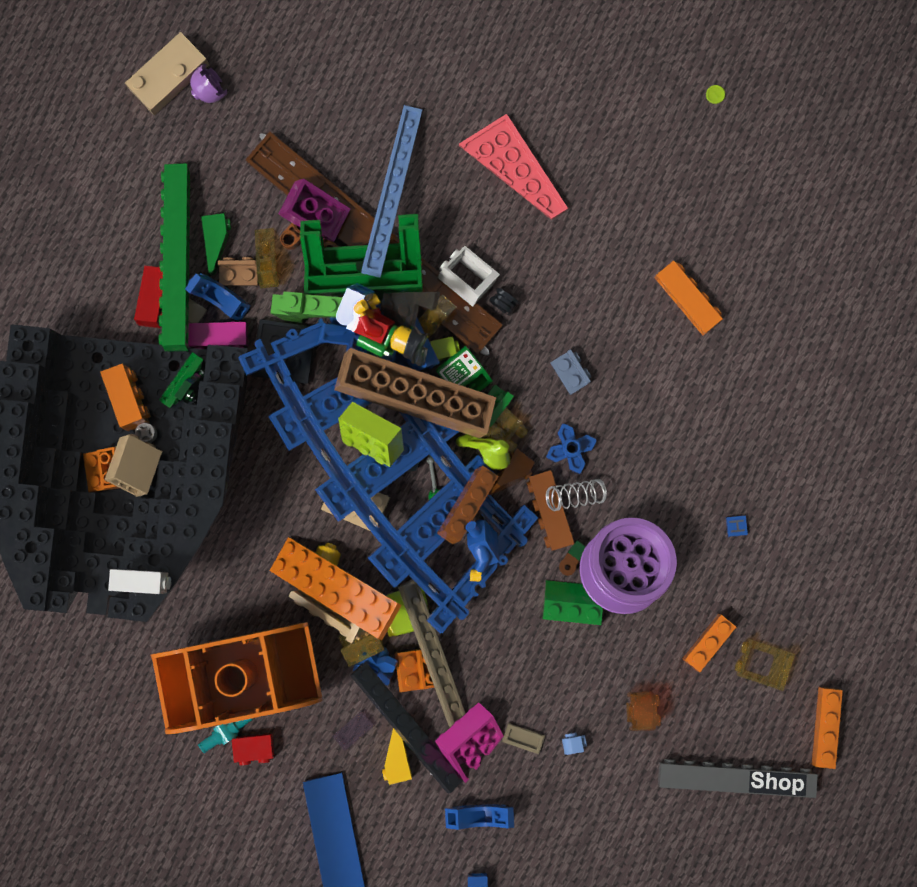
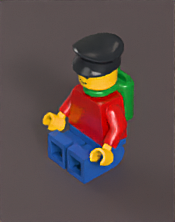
(376, 331)

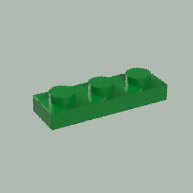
(190, 367)

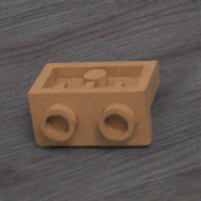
(238, 272)

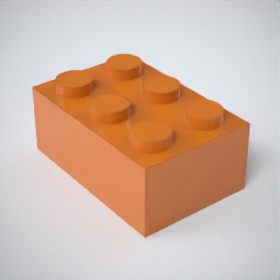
(125, 396)

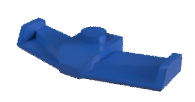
(341, 335)

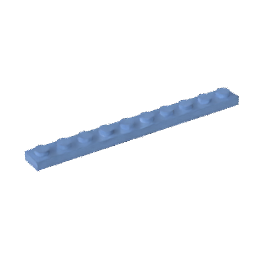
(391, 192)

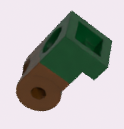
(568, 563)

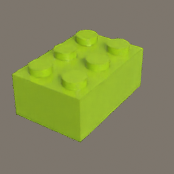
(371, 434)

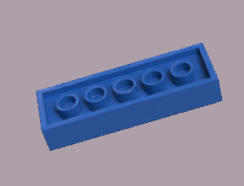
(333, 831)

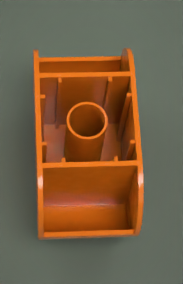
(237, 678)

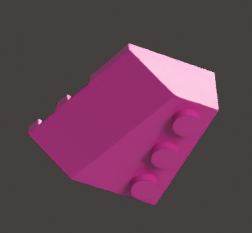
(468, 738)

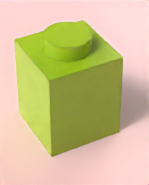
(445, 348)

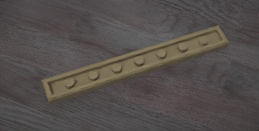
(432, 651)

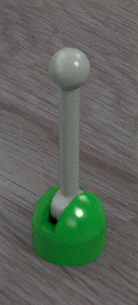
(430, 460)

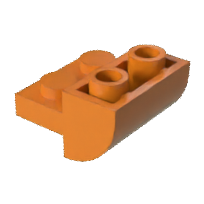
(96, 468)
(412, 671)

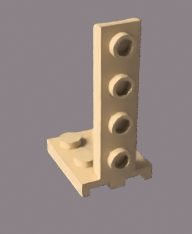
(330, 617)

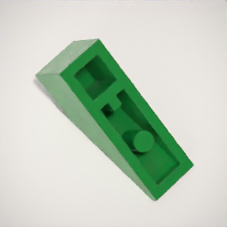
(215, 236)

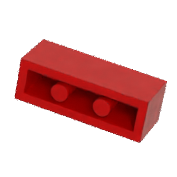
(148, 305)

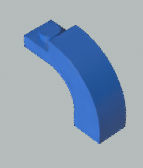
(219, 295)
(479, 816)

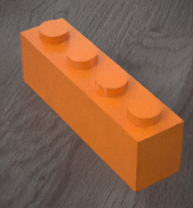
(688, 297)
(827, 727)

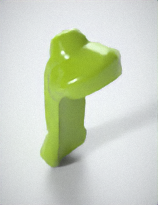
(493, 451)

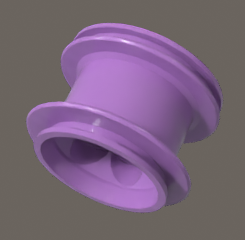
(656, 553)

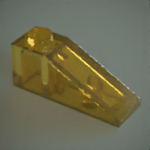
(266, 258)

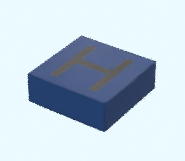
(736, 526)

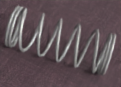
(577, 492)

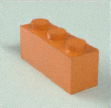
(709, 642)

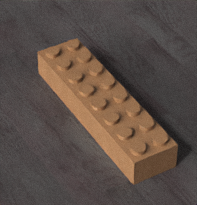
(415, 393)

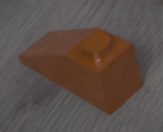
(519, 468)

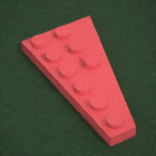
(509, 158)

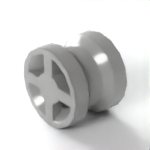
(143, 430)

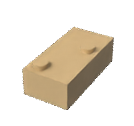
(166, 73)

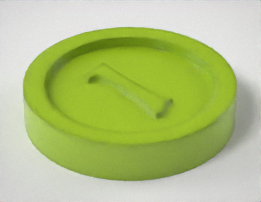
(715, 94)

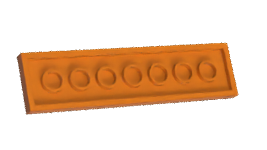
(335, 588)

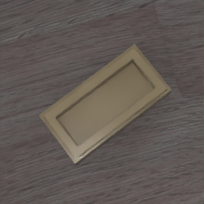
(523, 738)

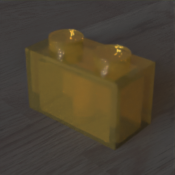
(433, 319)

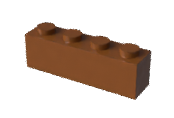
(467, 504)
(554, 522)

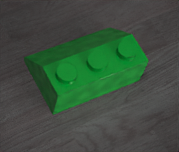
(570, 604)

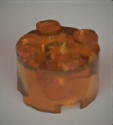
(643, 711)

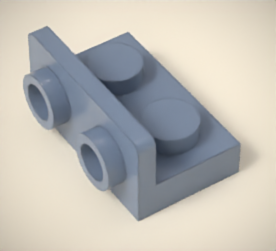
(571, 372)

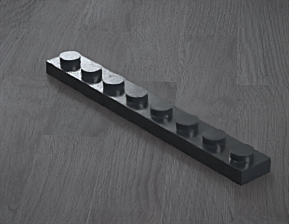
(406, 727)

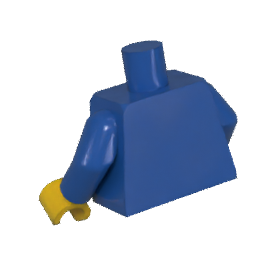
(483, 544)

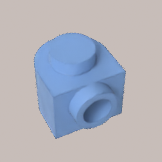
(573, 743)

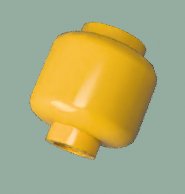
(329, 552)

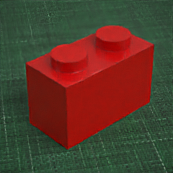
(253, 748)

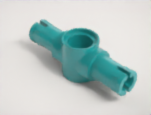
(222, 734)

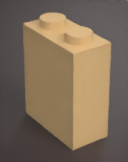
(133, 465)

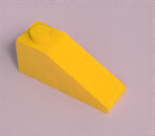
(396, 764)

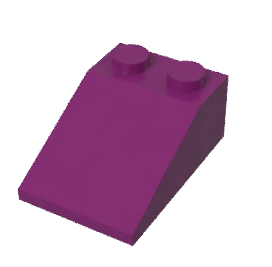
(311, 203)

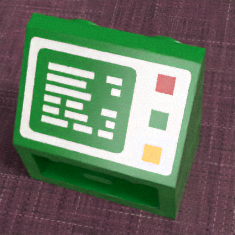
(464, 371)

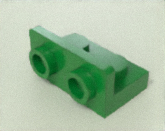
(502, 400)

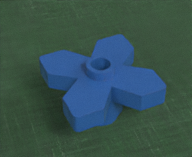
(581, 445)
(381, 665)

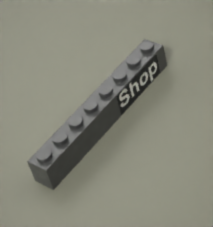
(737, 779)

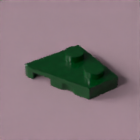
(189, 388)

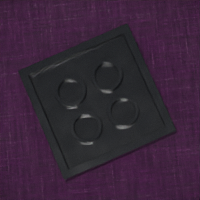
(298, 365)

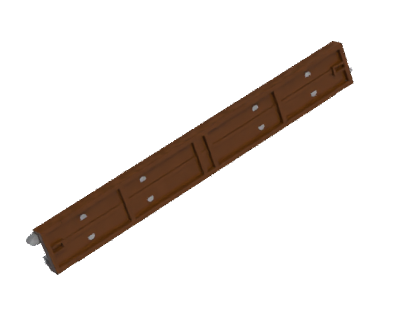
(284, 167)

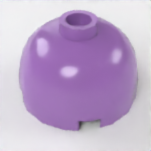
(204, 85)

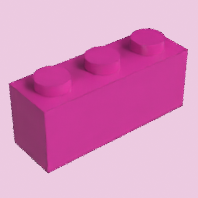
(221, 334)

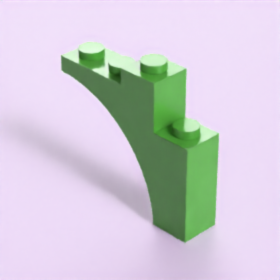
(297, 306)

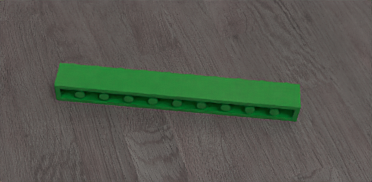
(175, 257)

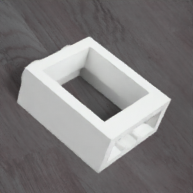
(474, 264)
(139, 581)

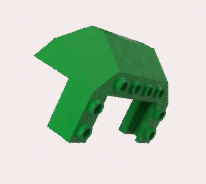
(336, 268)

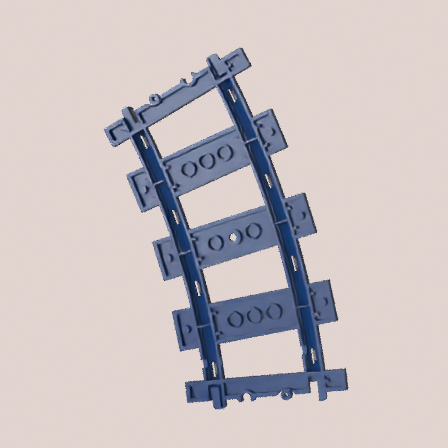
(354, 485)

